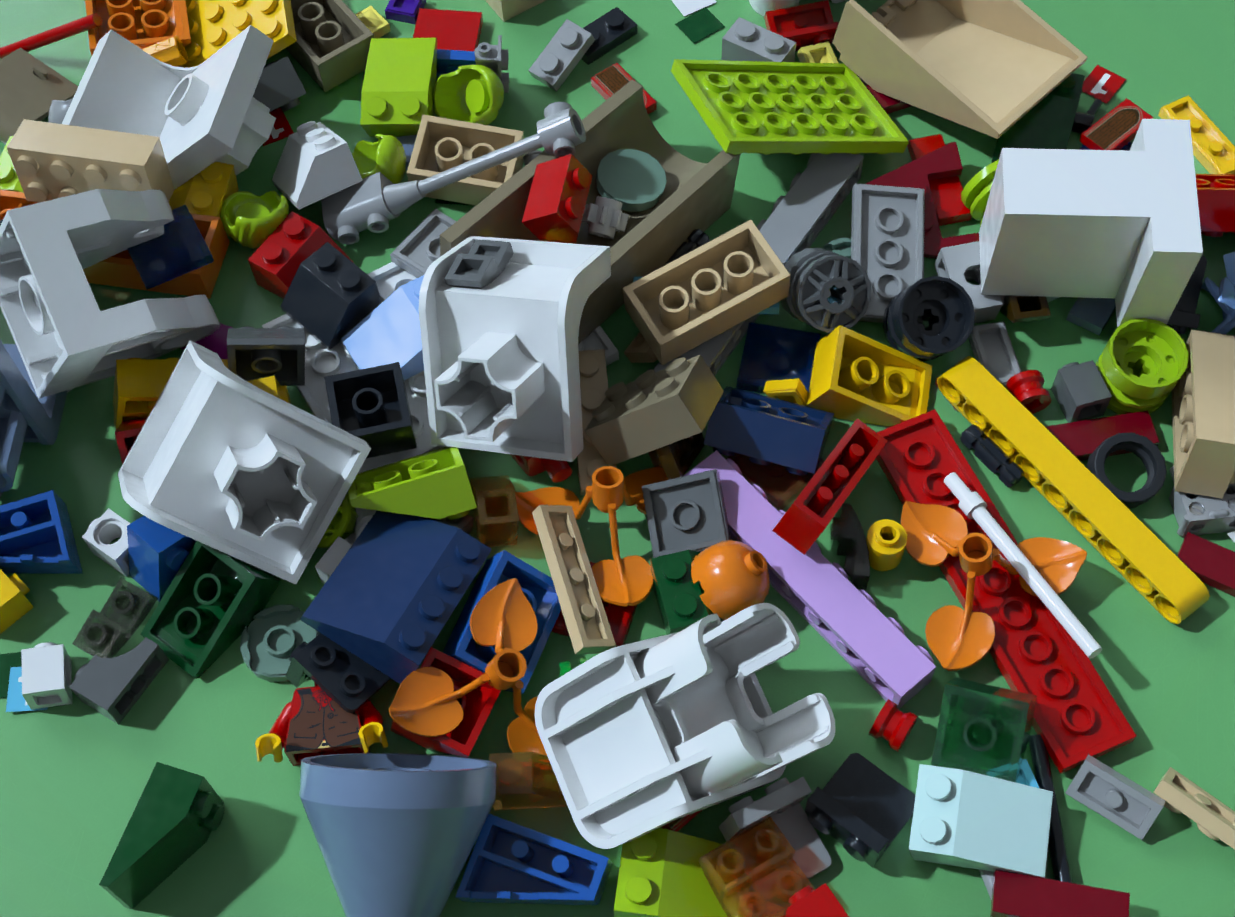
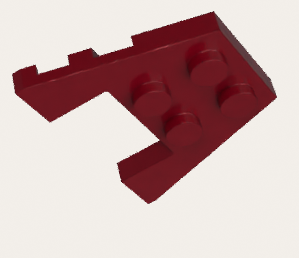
(935, 165)

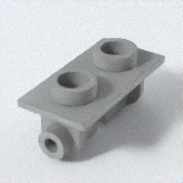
(494, 58)

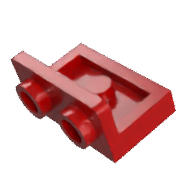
(803, 23)

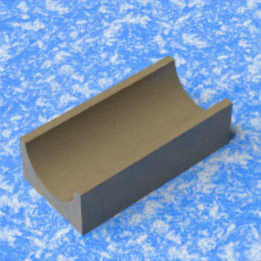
(691, 200)

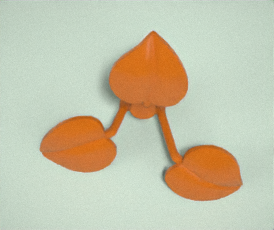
(618, 580)
(959, 635)
(427, 697)

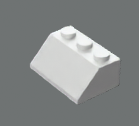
(314, 165)

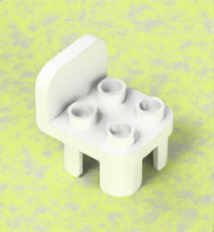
(675, 725)

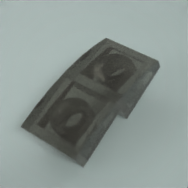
(852, 545)
(120, 617)

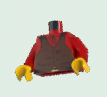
(319, 726)

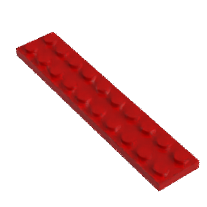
(1029, 645)

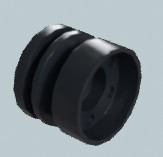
(941, 304)

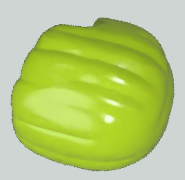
(469, 95)
(381, 156)
(251, 217)

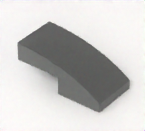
(480, 265)

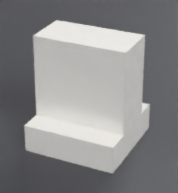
(1096, 223)

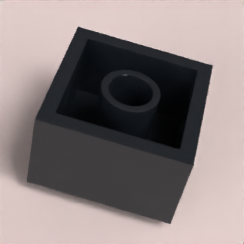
(373, 407)

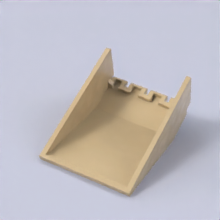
(958, 57)

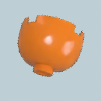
(731, 577)

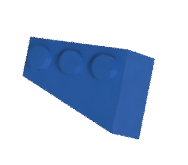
(531, 868)

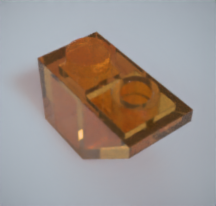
(496, 510)

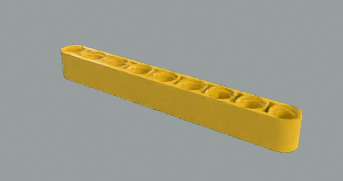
(1075, 491)

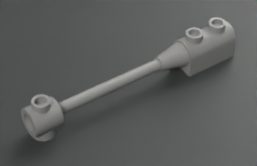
(378, 200)

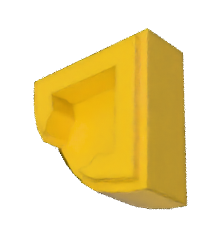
(787, 390)

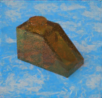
(525, 782)

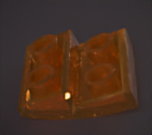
(754, 872)

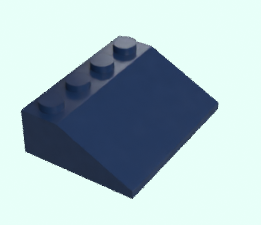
(396, 590)

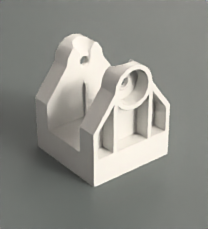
(51, 304)

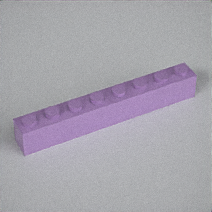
(823, 593)

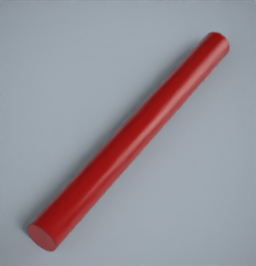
(54, 34)

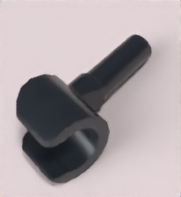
(1084, 120)

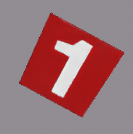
(1102, 84)
(281, 127)

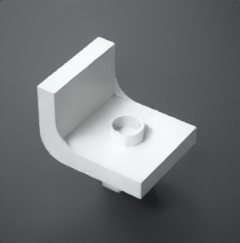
(196, 111)
(508, 352)
(239, 467)

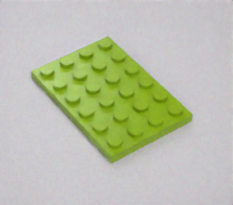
(787, 107)

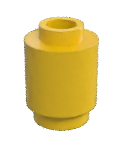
(886, 544)

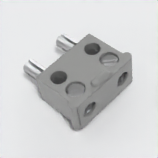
(1203, 513)

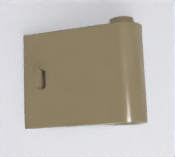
(28, 91)

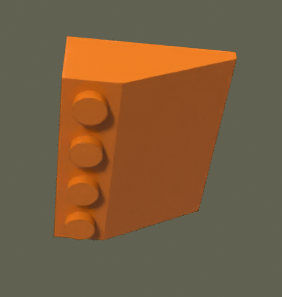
(140, 21)

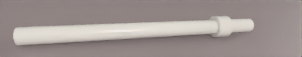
(975, 508)

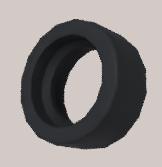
(1142, 448)

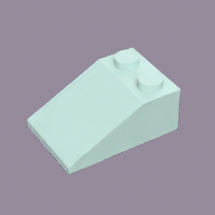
(980, 822)

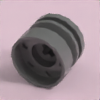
(812, 276)

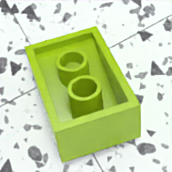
(398, 85)
(420, 486)
(664, 877)

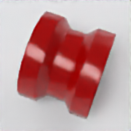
(1029, 390)
(893, 725)

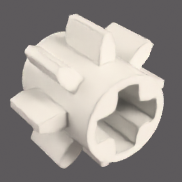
(605, 217)

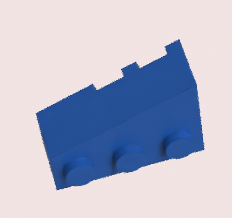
(37, 537)
(155, 554)

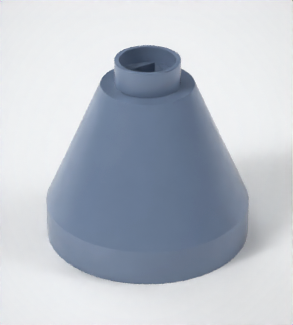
(396, 826)

